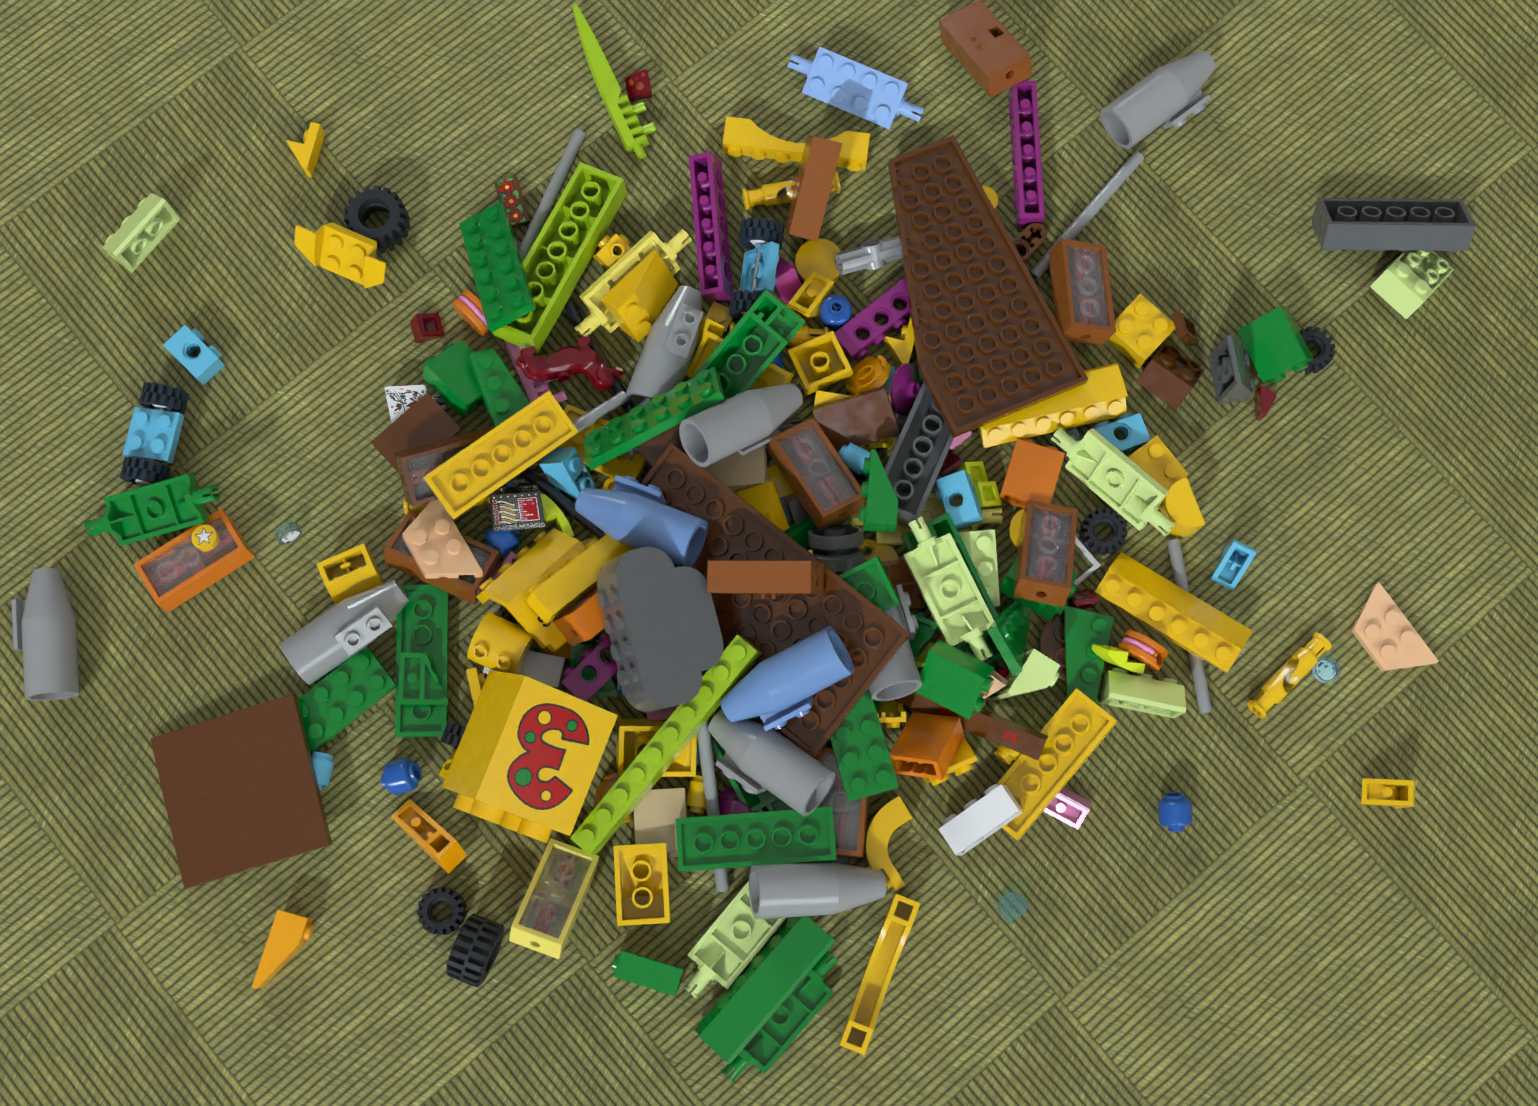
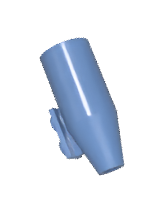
(641, 519)
(787, 680)

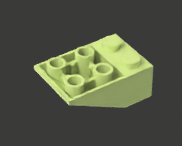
(1411, 280)

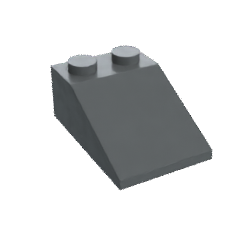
(1230, 372)

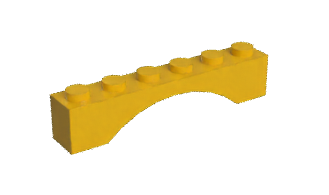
(747, 139)
(878, 974)

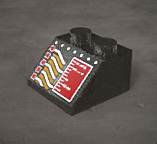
(515, 507)

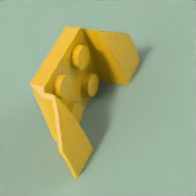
(342, 253)

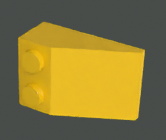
(641, 296)
(635, 735)
(641, 884)

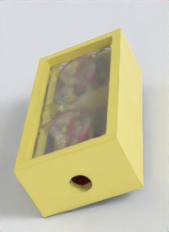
(554, 899)

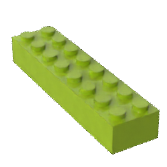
(565, 250)

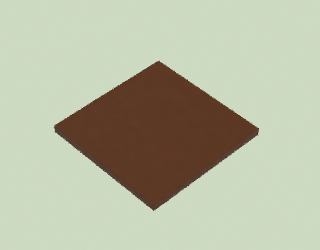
(240, 791)

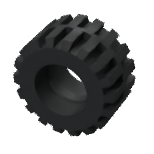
(373, 201)
(475, 950)

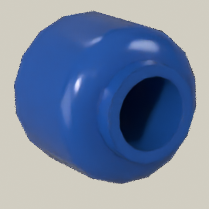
(835, 312)
(502, 540)
(401, 776)
(1175, 811)

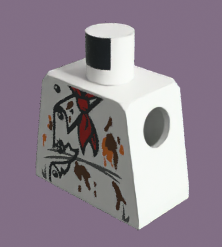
(403, 397)

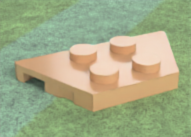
(439, 545)
(1389, 635)

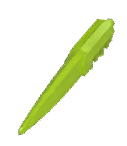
(618, 106)

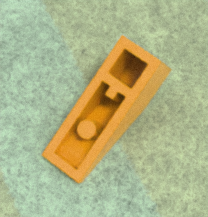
(429, 836)
(284, 941)

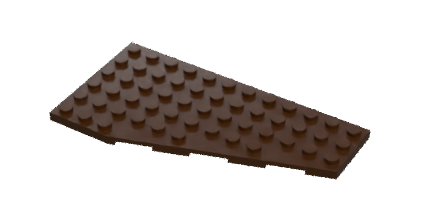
(974, 307)
(772, 625)

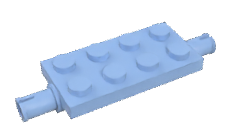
(855, 88)

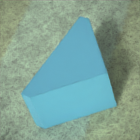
(1233, 564)

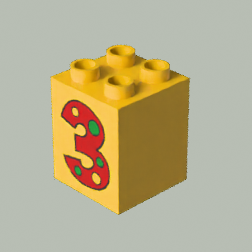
(528, 756)

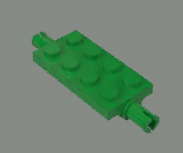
(154, 509)
(785, 1022)

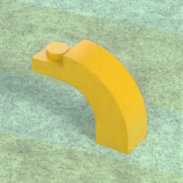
(877, 838)

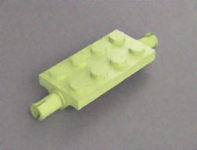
(1115, 479)
(949, 589)
(730, 944)

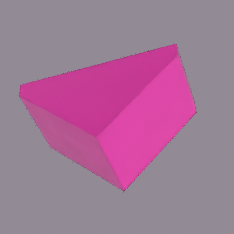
(786, 281)

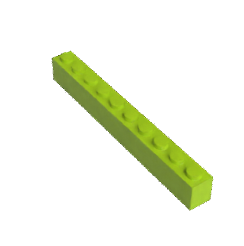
(665, 747)

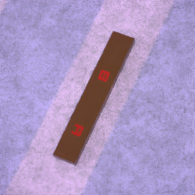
(986, 725)

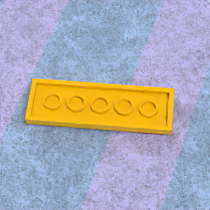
(500, 455)
(1071, 739)

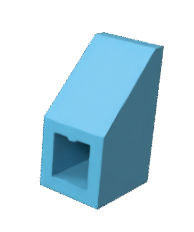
(567, 471)

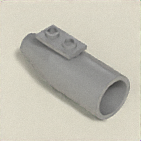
(1159, 98)
(668, 347)
(738, 423)
(343, 630)
(47, 637)
(901, 673)
(771, 763)
(811, 889)

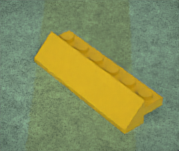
(1092, 402)
(1173, 612)

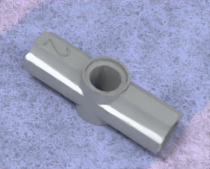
(869, 256)

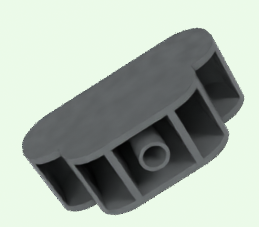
(658, 627)

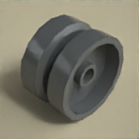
(837, 546)

